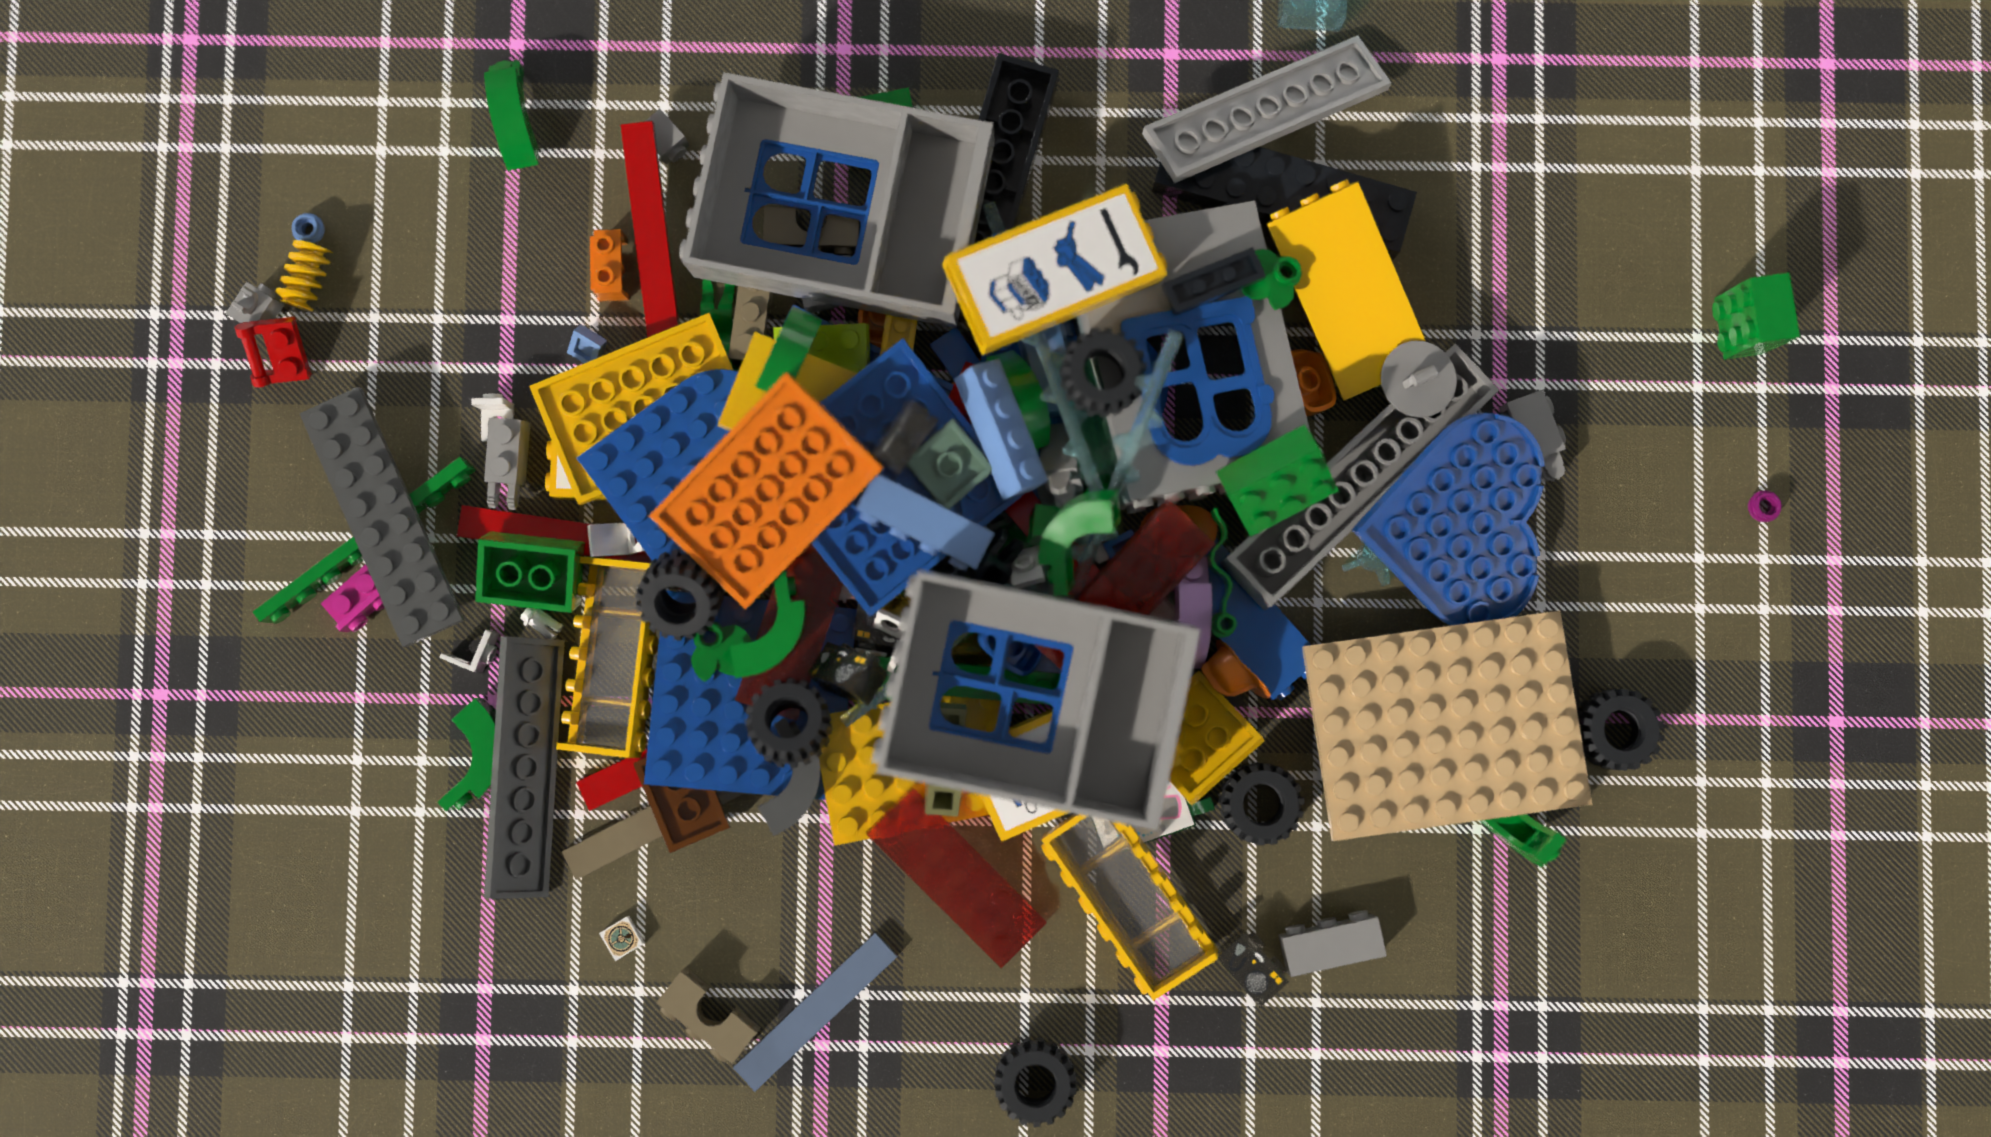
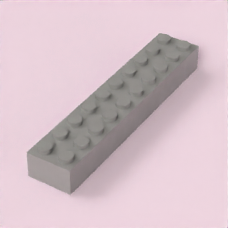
(1363, 471)

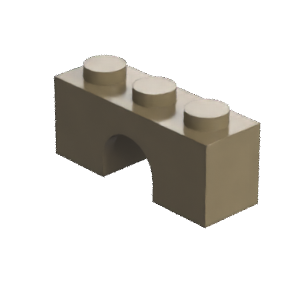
(836, 237)
(749, 317)
(683, 1003)

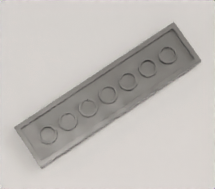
(1266, 108)

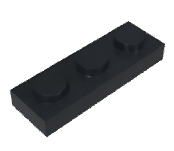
(1213, 281)

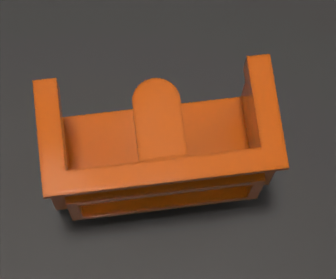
(607, 265)

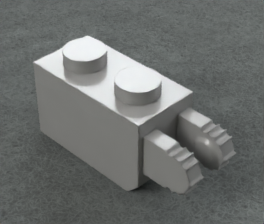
(1536, 415)
(506, 459)
(1060, 468)

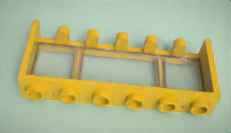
(612, 664)
(1131, 901)

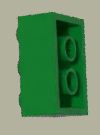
(1756, 316)
(1277, 480)
(529, 571)

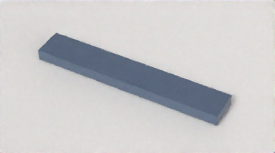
(815, 1011)

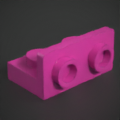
(354, 601)

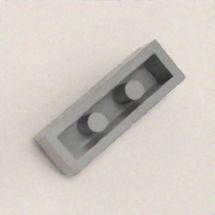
(1332, 943)

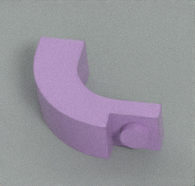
(1194, 607)

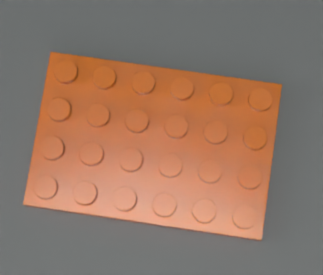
(766, 490)

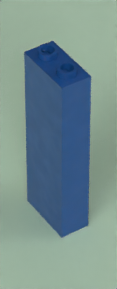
(1262, 638)

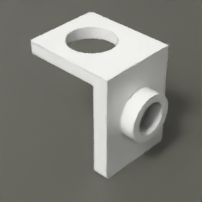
(492, 406)
(611, 540)
(1026, 569)
(881, 625)
(484, 654)

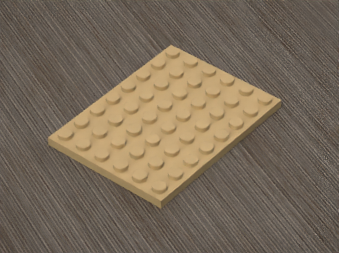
(1446, 725)

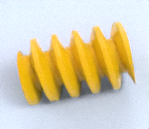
(303, 274)

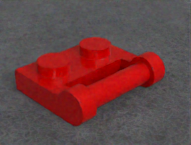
(283, 348)

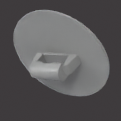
(1418, 379)

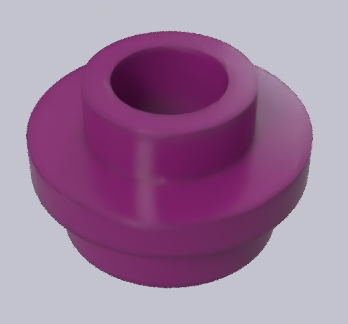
(1773, 504)

